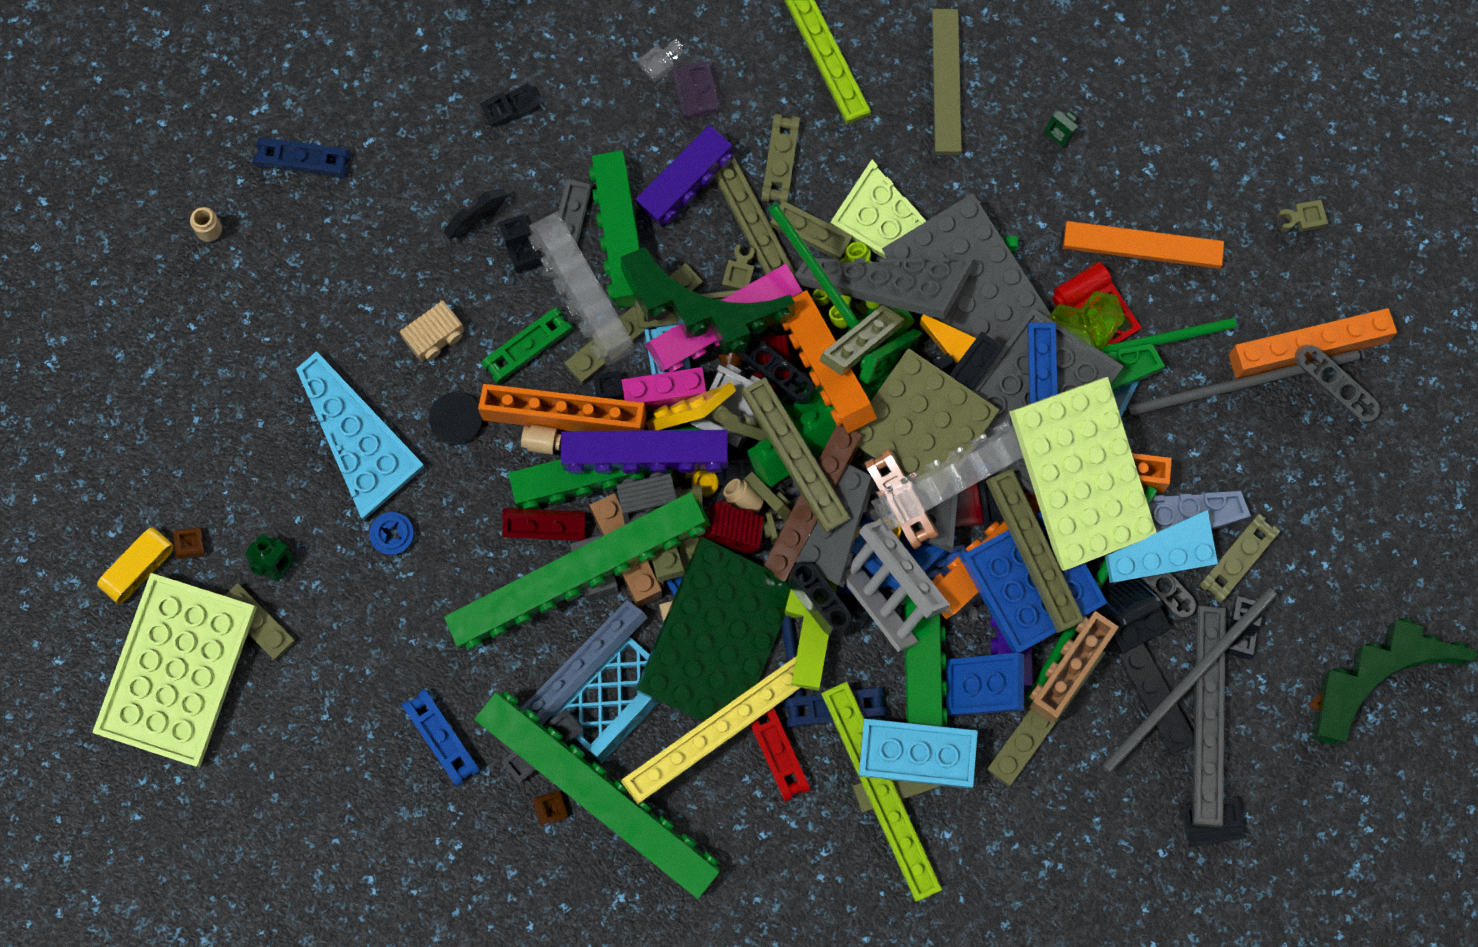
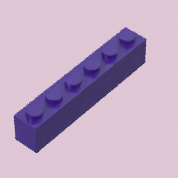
(644, 451)

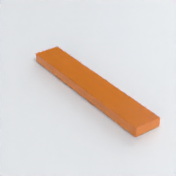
(1143, 245)

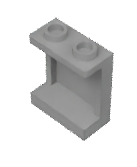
(734, 403)

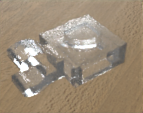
(658, 61)

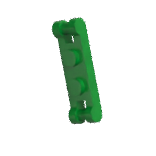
(527, 345)

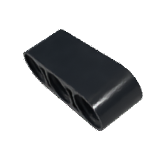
(818, 586)

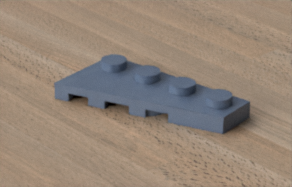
(1222, 507)

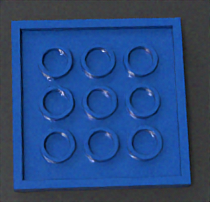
(1012, 595)

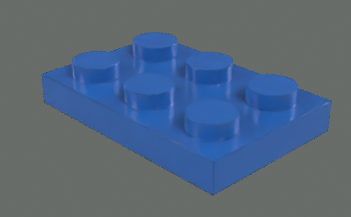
(985, 684)

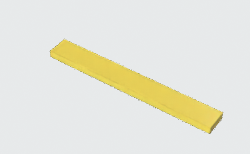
(711, 733)

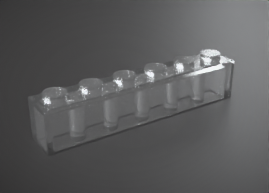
(581, 288)
(949, 477)

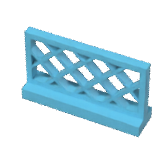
(628, 719)

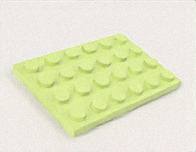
(1083, 473)
(175, 670)

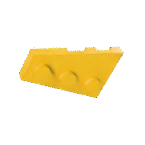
(690, 409)

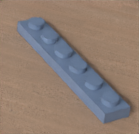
(585, 661)

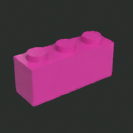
(664, 388)

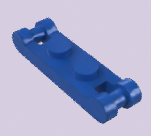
(440, 737)

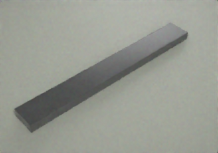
(1209, 722)

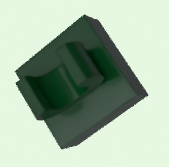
(1061, 127)

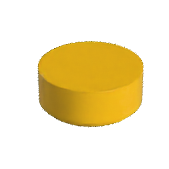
(708, 483)

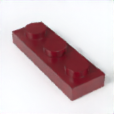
(543, 524)

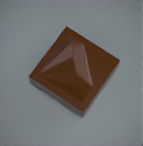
(188, 543)
(550, 808)

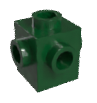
(269, 557)

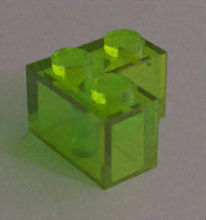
(1094, 321)

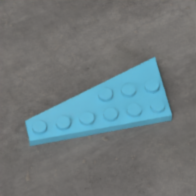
(364, 447)

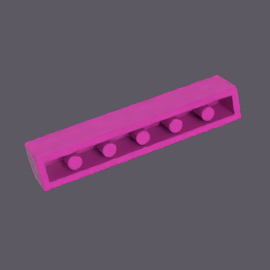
(673, 347)

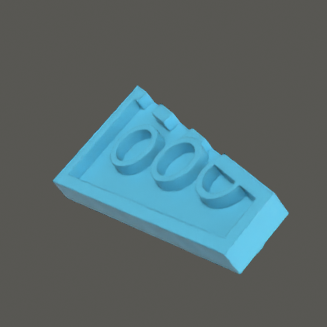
(1173, 549)

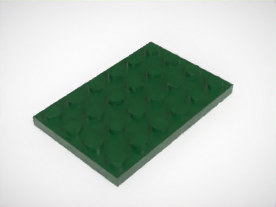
(715, 633)

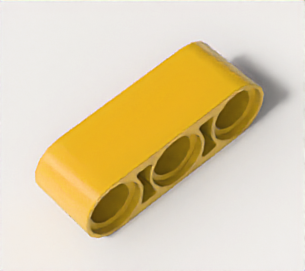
(135, 565)

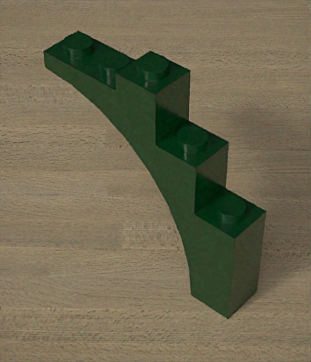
(695, 313)
(1403, 649)

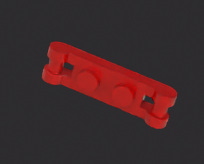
(779, 755)

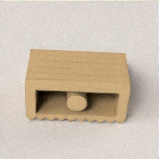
(432, 332)

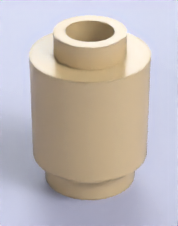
(206, 224)
(541, 439)
(743, 496)

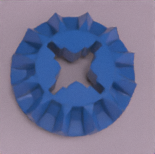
(389, 521)

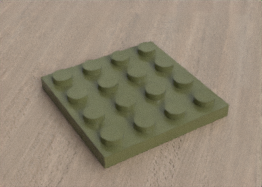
(923, 415)

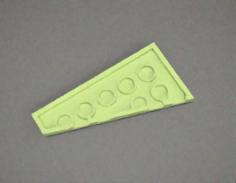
(876, 211)

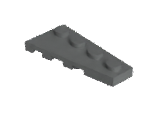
(832, 551)

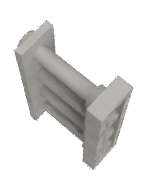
(909, 576)

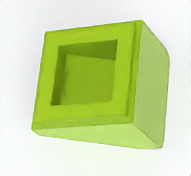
(794, 606)

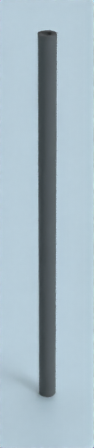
(1233, 385)
(1192, 677)

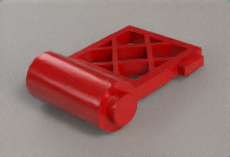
(1080, 287)

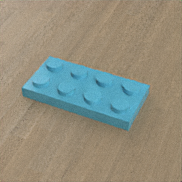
(918, 753)

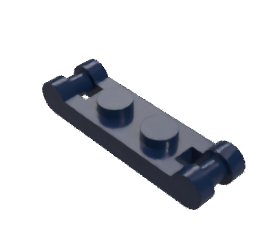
(301, 157)
(819, 713)

